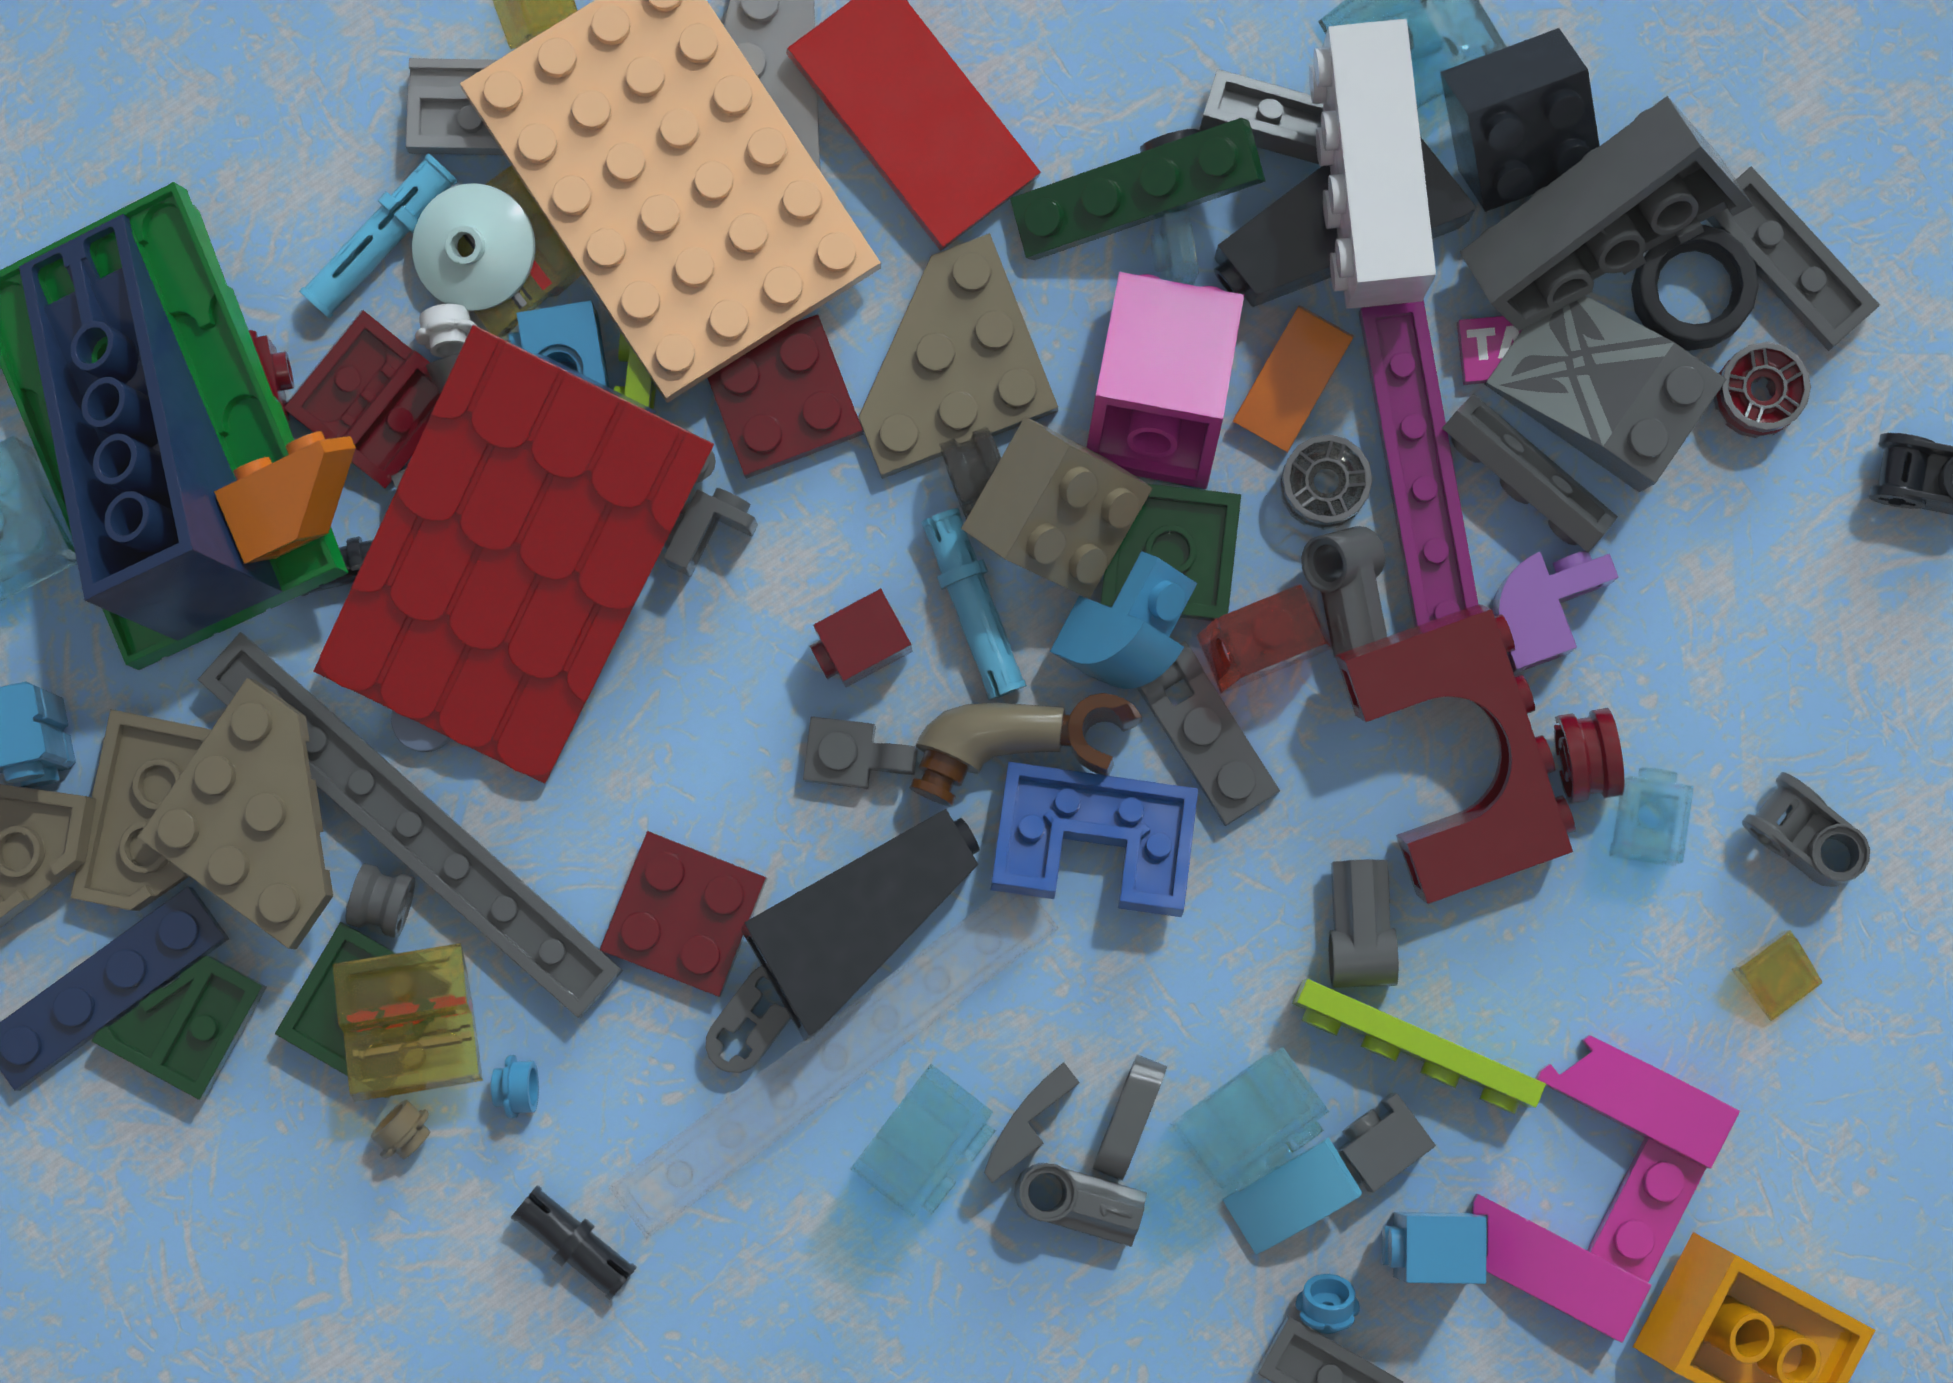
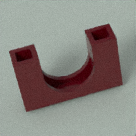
(1518, 815)

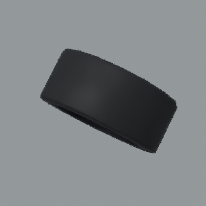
(1704, 335)

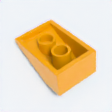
(1743, 1325)

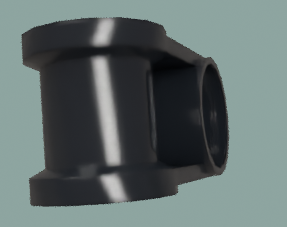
(1925, 475)

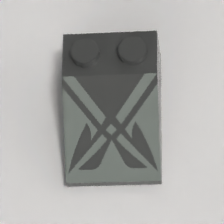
(1607, 388)

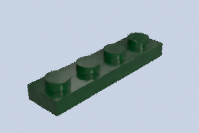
(1138, 189)

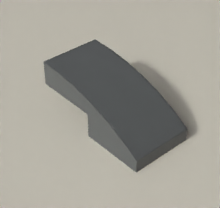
(1018, 1137)

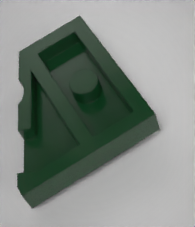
(187, 1026)

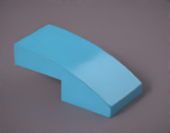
(1293, 1196)

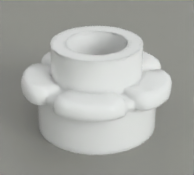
(444, 329)

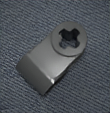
(1805, 830)

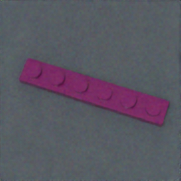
(1418, 460)

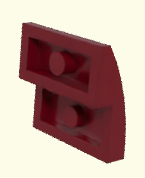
(369, 391)

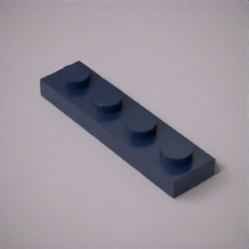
(106, 986)

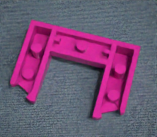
(1681, 1139)

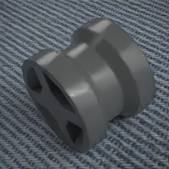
(380, 900)

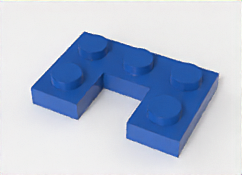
(1059, 804)

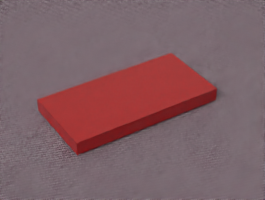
(913, 115)

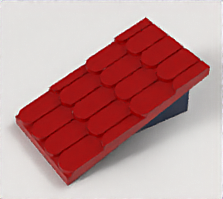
(512, 553)

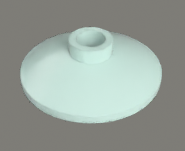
(501, 252)

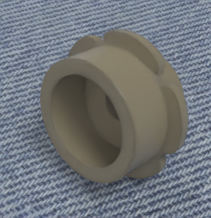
(401, 1131)

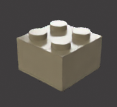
(1056, 508)

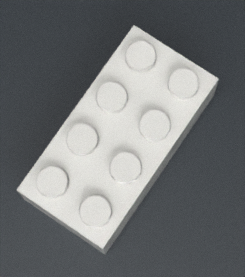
(1375, 164)

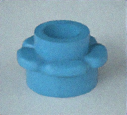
(515, 1087)
(1328, 1303)

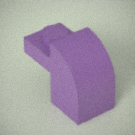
(1533, 609)

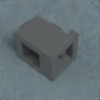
(1384, 1144)

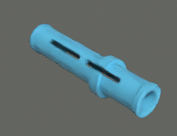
(377, 236)
(973, 603)

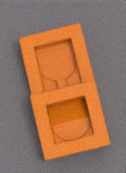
(1293, 378)

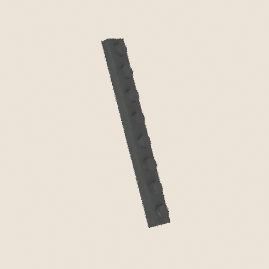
(428, 838)

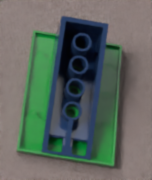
(141, 410)

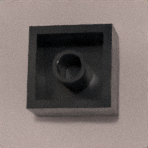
(1520, 117)

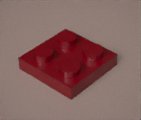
(785, 399)
(683, 913)

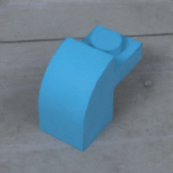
(1132, 639)

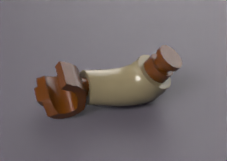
(975, 733)

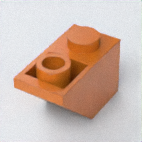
(286, 501)

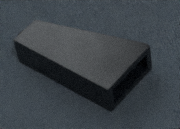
(1291, 246)
(848, 924)

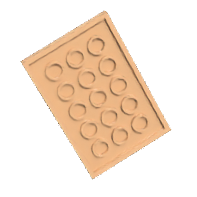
(671, 182)

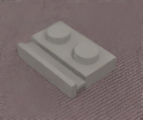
(439, 112)

